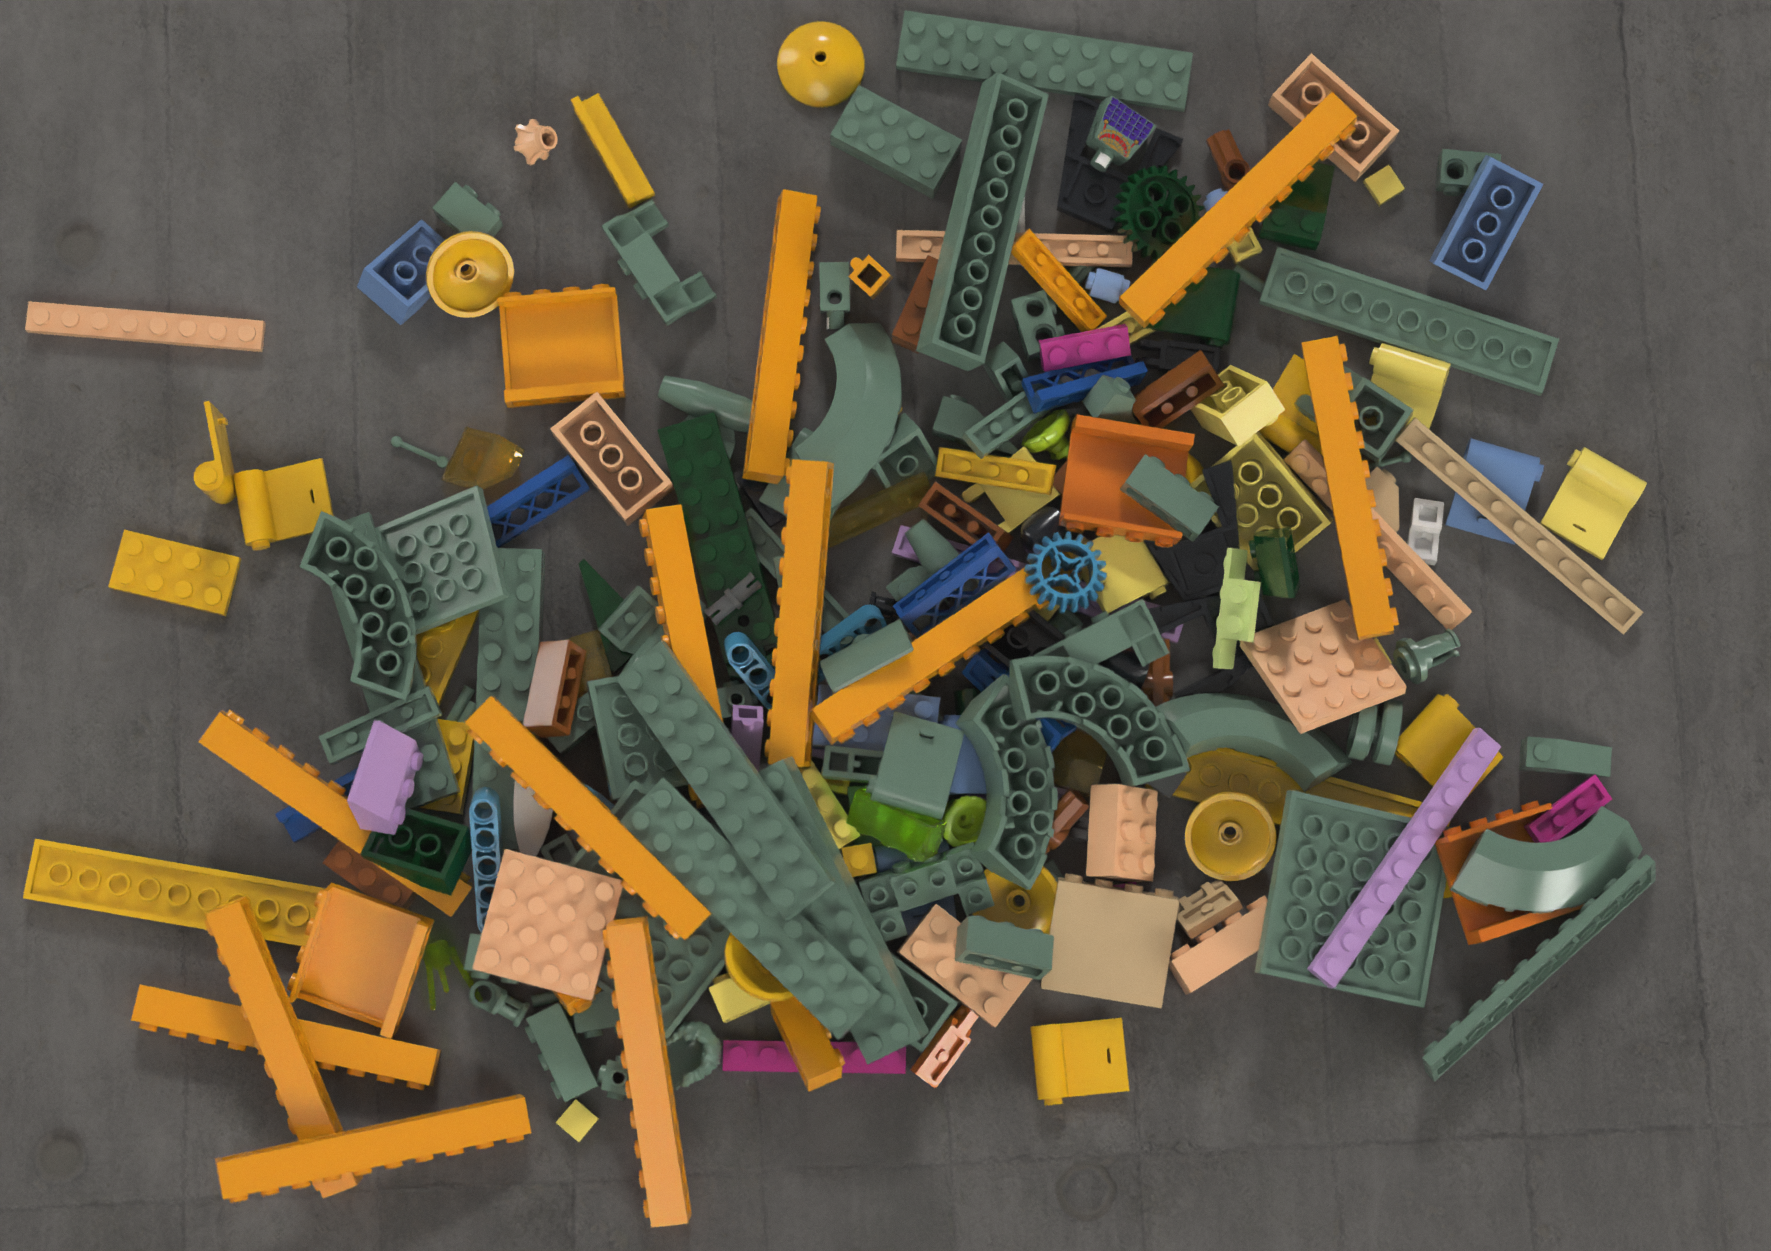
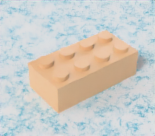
(1308, 88)
(612, 458)
(1219, 950)
(932, 951)

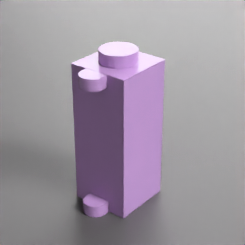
(747, 730)

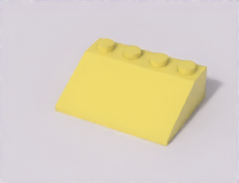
(1268, 496)

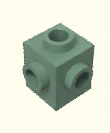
(734, 692)
(606, 1075)

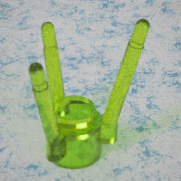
(437, 958)

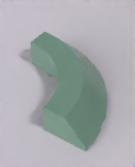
(862, 409)
(374, 602)
(1103, 707)
(1253, 728)
(1017, 785)
(1548, 873)

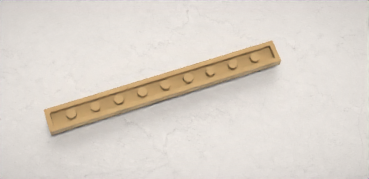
(1519, 526)

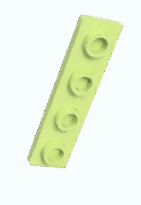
(1237, 609)

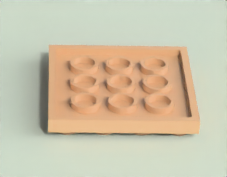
(1321, 667)
(547, 924)

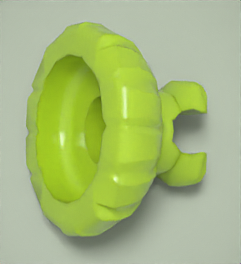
(1049, 435)
(963, 820)

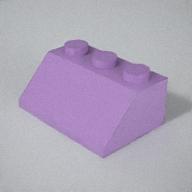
(384, 779)

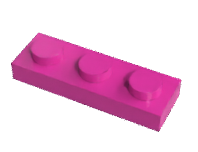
(1084, 347)
(1569, 811)

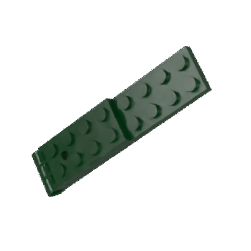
(718, 530)

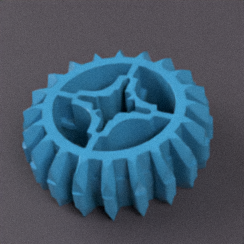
(1070, 583)

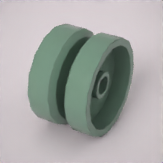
(1375, 731)

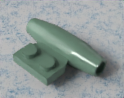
(702, 399)
(933, 554)
(635, 626)

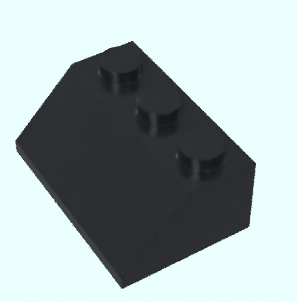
(1024, 639)

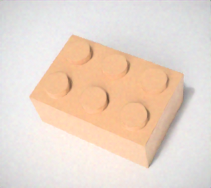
(1121, 833)

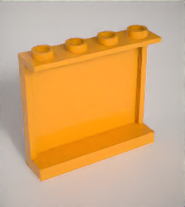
(561, 346)
(360, 957)

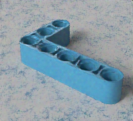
(829, 644)
(485, 847)

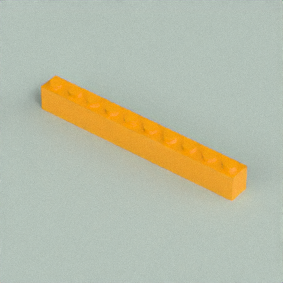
(1238, 210)
(780, 337)
(1348, 488)
(678, 599)
(800, 611)
(932, 654)
(305, 792)
(588, 817)
(275, 1028)
(327, 1043)
(648, 1071)
(372, 1146)

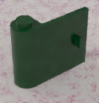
(1205, 309)

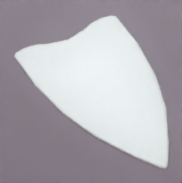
(530, 820)

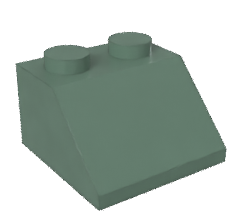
(906, 455)

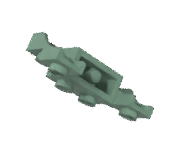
(654, 276)
(1111, 635)
(923, 882)

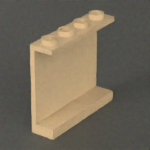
(1111, 940)

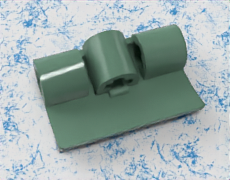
(866, 655)

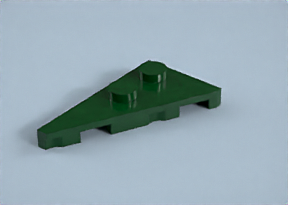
(603, 602)

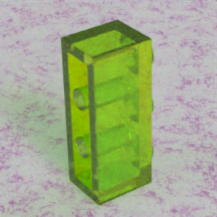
(896, 828)

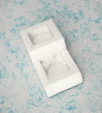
(1425, 529)

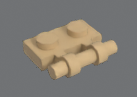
(1206, 908)

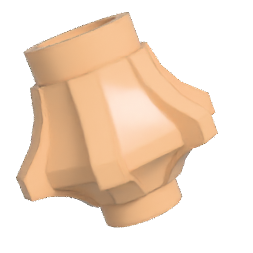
(535, 141)

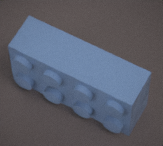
(1486, 222)
(876, 734)

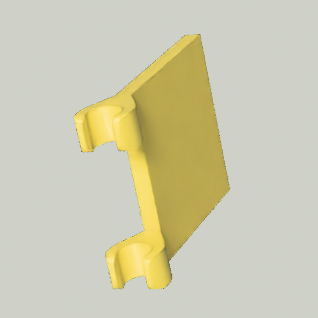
(1012, 504)

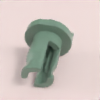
(1416, 658)

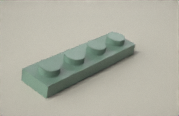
(1003, 424)
(401, 715)

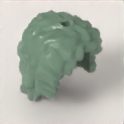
(692, 1053)

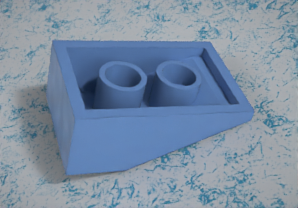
(399, 273)

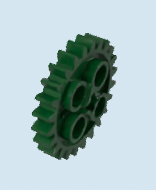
(1137, 202)

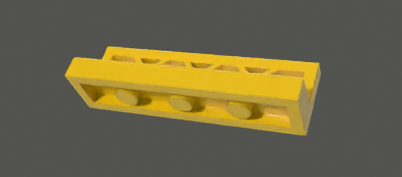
(613, 150)

